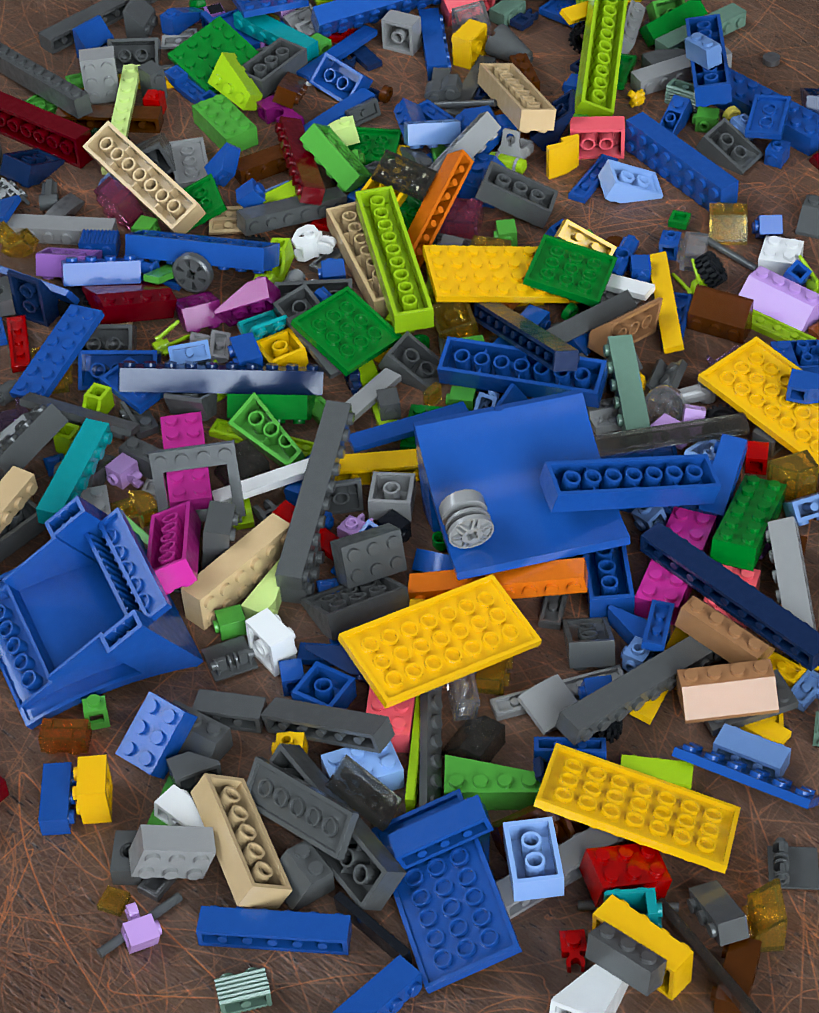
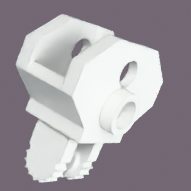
(312, 243)

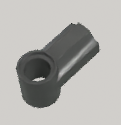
(48, 195)

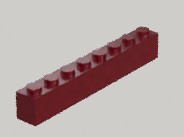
(300, 162)

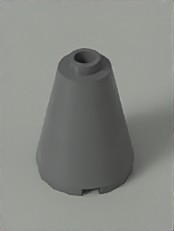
(505, 43)

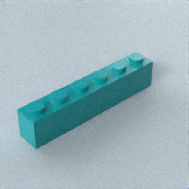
(269, 30)
(75, 468)

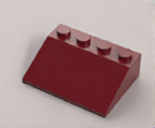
(131, 301)

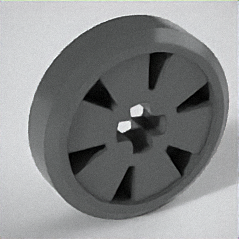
(195, 263)

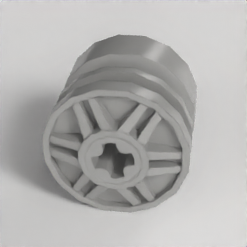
(466, 518)

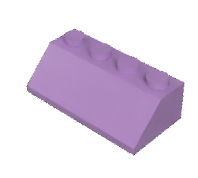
(782, 299)

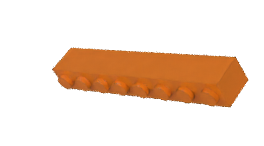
(439, 201)
(536, 580)

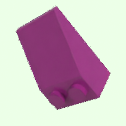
(249, 301)
(198, 311)

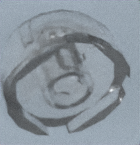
(662, 400)

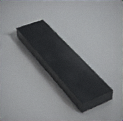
(371, 928)

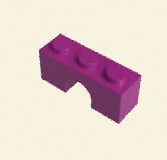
(271, 111)

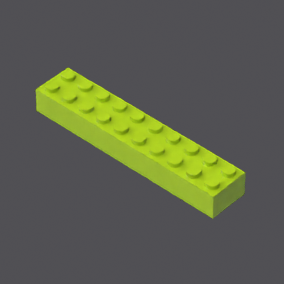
(600, 57)
(394, 260)

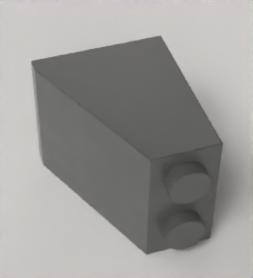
(159, 151)

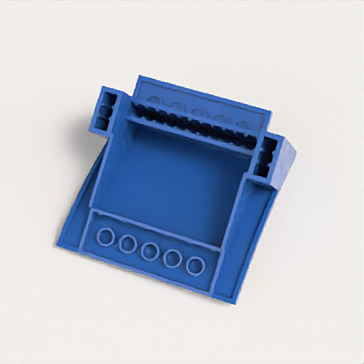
(502, 458)
(86, 615)

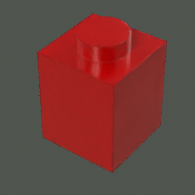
(155, 98)
(757, 457)

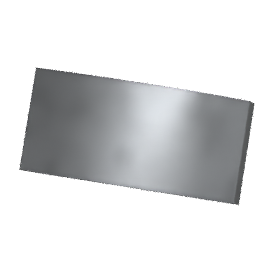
(66, 206)

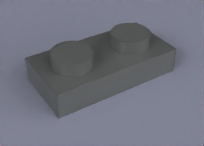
(364, 111)

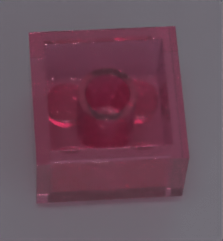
(118, 202)
(464, 218)

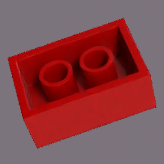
(623, 868)

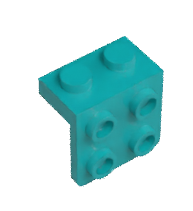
(262, 324)
(641, 900)

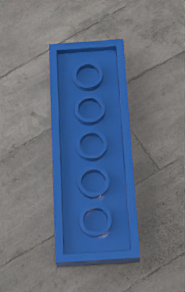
(58, 351)
(738, 771)

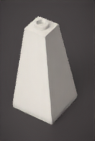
(590, 993)

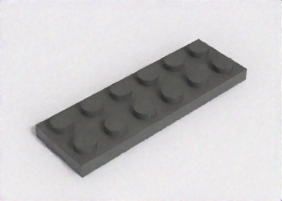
(301, 808)

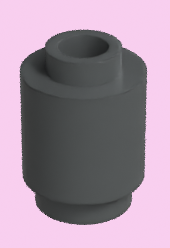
(5, 388)

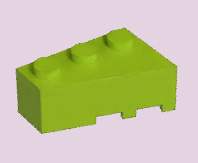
(234, 83)

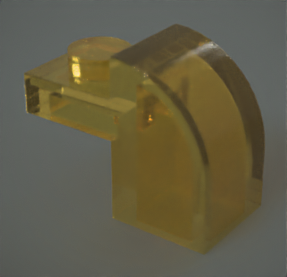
(17, 244)
(138, 505)

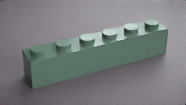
(731, 16)
(626, 382)

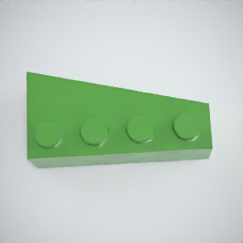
(496, 784)

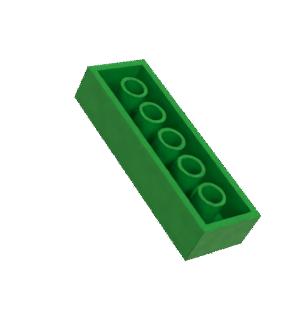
(743, 527)

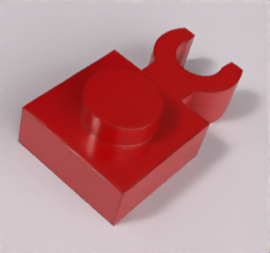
(573, 947)

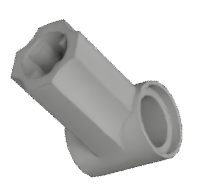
(698, 393)

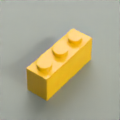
(575, 234)

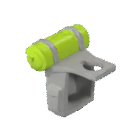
(514, 150)

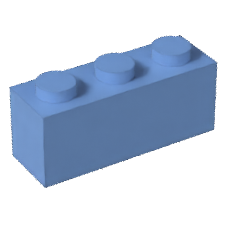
(431, 132)
(753, 750)

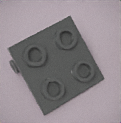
(229, 658)
(793, 865)

